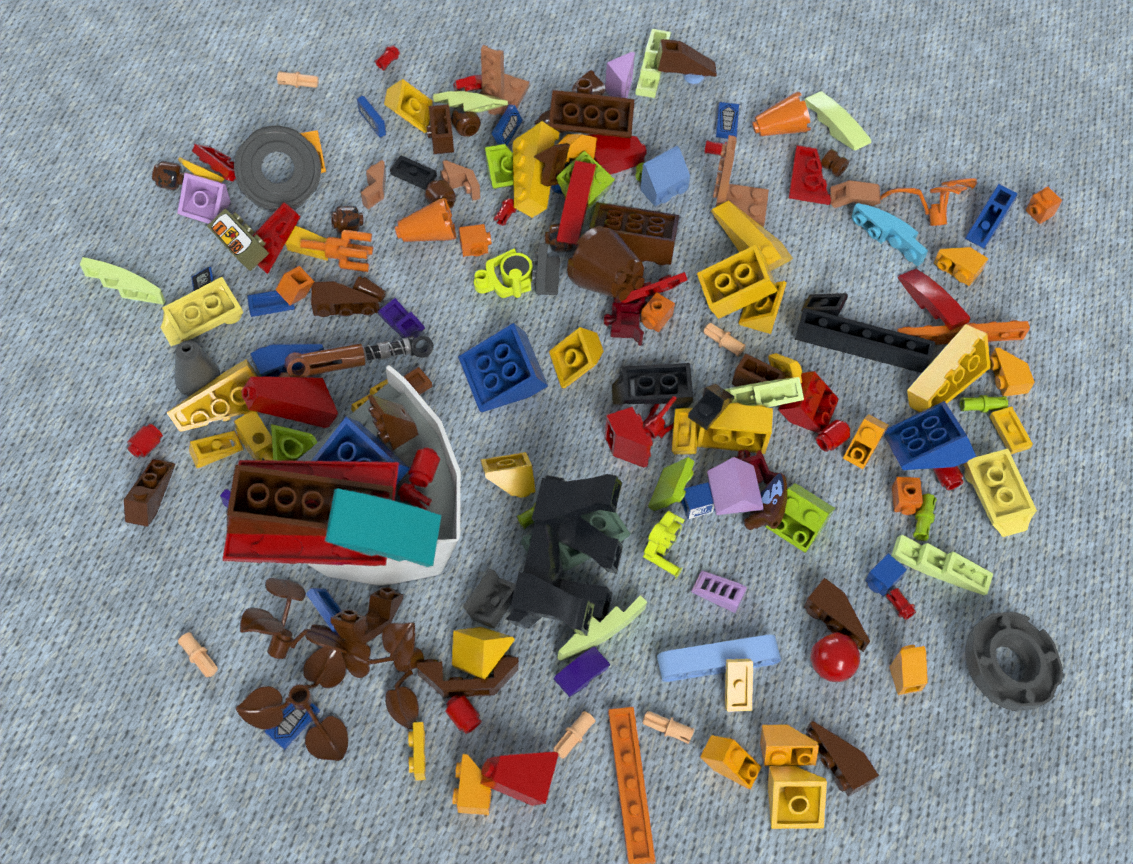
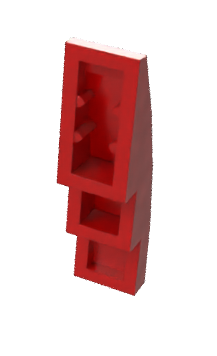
(576, 203)
(934, 298)

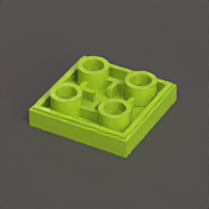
(672, 484)

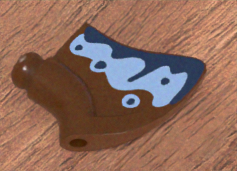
(774, 505)

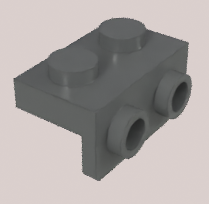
(547, 272)
(490, 599)

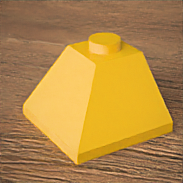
(409, 104)
(576, 355)
(511, 473)
(796, 798)

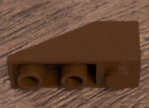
(680, 58)
(337, 299)
(392, 422)
(147, 493)
(835, 610)
(848, 764)

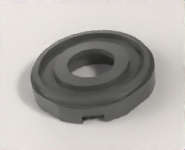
(271, 195)
(1036, 649)

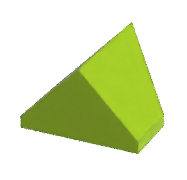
(499, 166)
(290, 443)

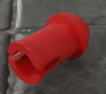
(387, 57)
(713, 148)
(505, 211)
(413, 496)
(901, 604)

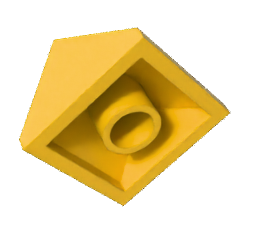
(763, 313)
(478, 650)

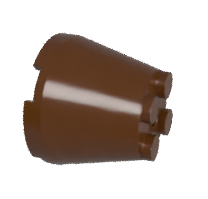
(605, 264)

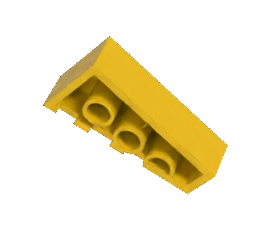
(529, 193)
(952, 370)

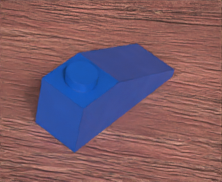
(992, 216)
(270, 360)

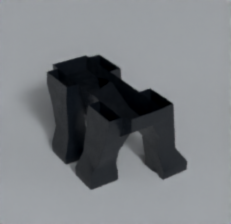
(557, 520)

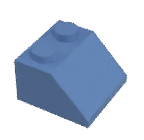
(665, 177)

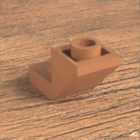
(460, 176)
(376, 179)
(855, 192)

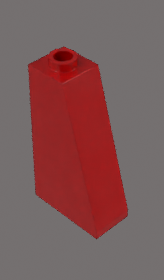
(291, 398)

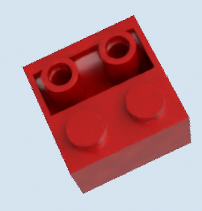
(816, 408)
(627, 437)

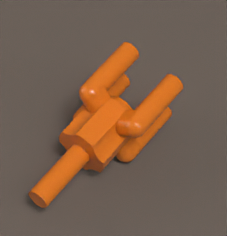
(343, 249)

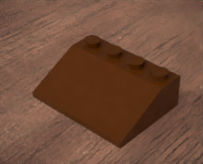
(646, 232)

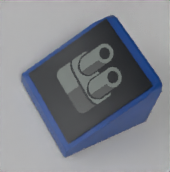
(202, 278)

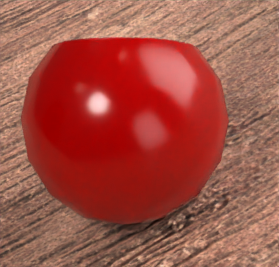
(835, 657)

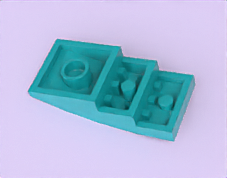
(383, 527)

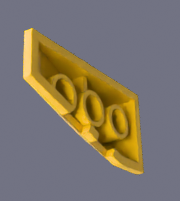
(747, 232)
(214, 401)

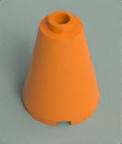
(783, 118)
(428, 224)

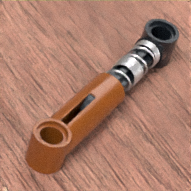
(356, 355)

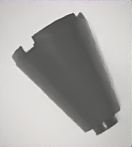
(193, 368)

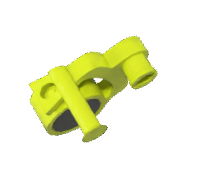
(515, 273)
(661, 541)

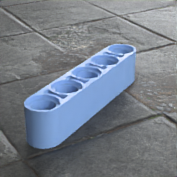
(711, 658)

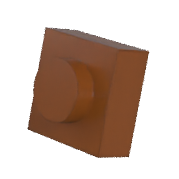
(418, 380)

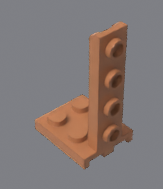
(500, 84)
(748, 199)

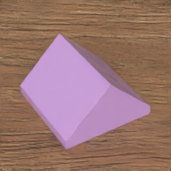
(620, 75)
(202, 198)
(734, 487)

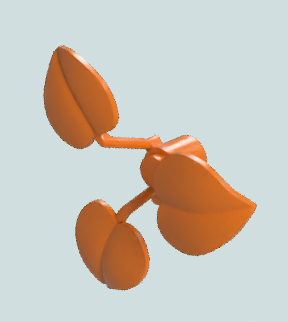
(938, 212)

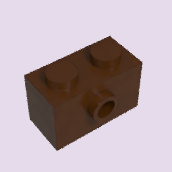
(440, 129)
(755, 371)

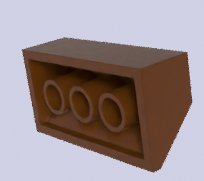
(591, 114)

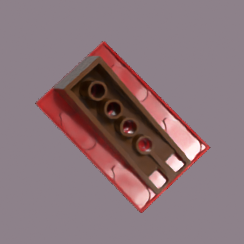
(285, 507)

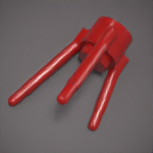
(655, 424)

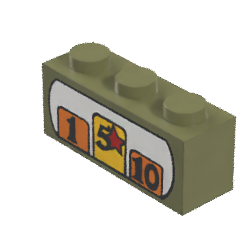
(238, 238)

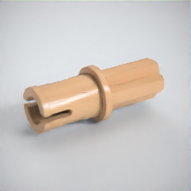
(297, 79)
(724, 339)
(197, 654)
(668, 727)
(574, 734)

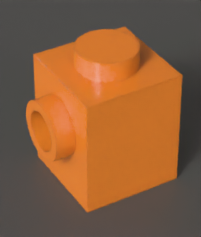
(1043, 205)
(474, 240)
(294, 285)
(657, 312)
(907, 495)

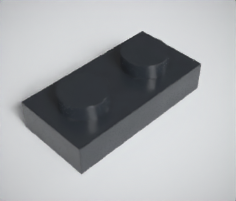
(413, 172)

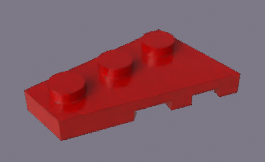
(469, 83)
(218, 161)
(807, 177)
(276, 233)
(649, 289)

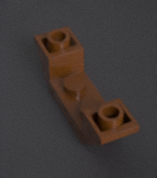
(362, 629)
(432, 673)

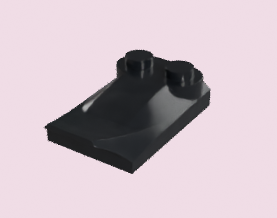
(654, 385)

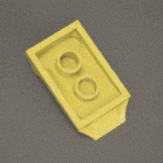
(200, 312)
(1001, 491)

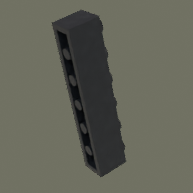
(865, 340)

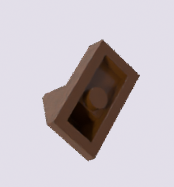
(554, 163)

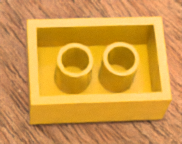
(737, 281)
(739, 429)

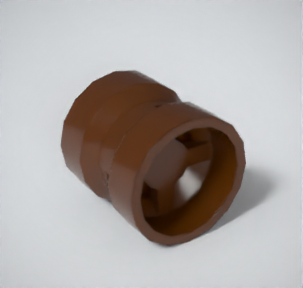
(834, 163)

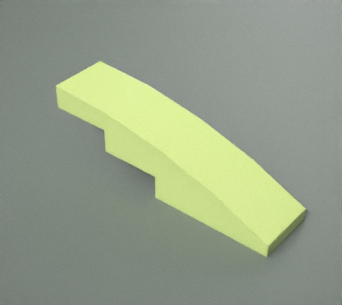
(649, 74)
(471, 101)
(839, 121)
(129, 284)
(768, 393)
(943, 566)
(602, 631)

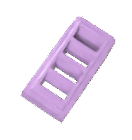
(723, 601)

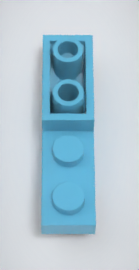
(885, 227)

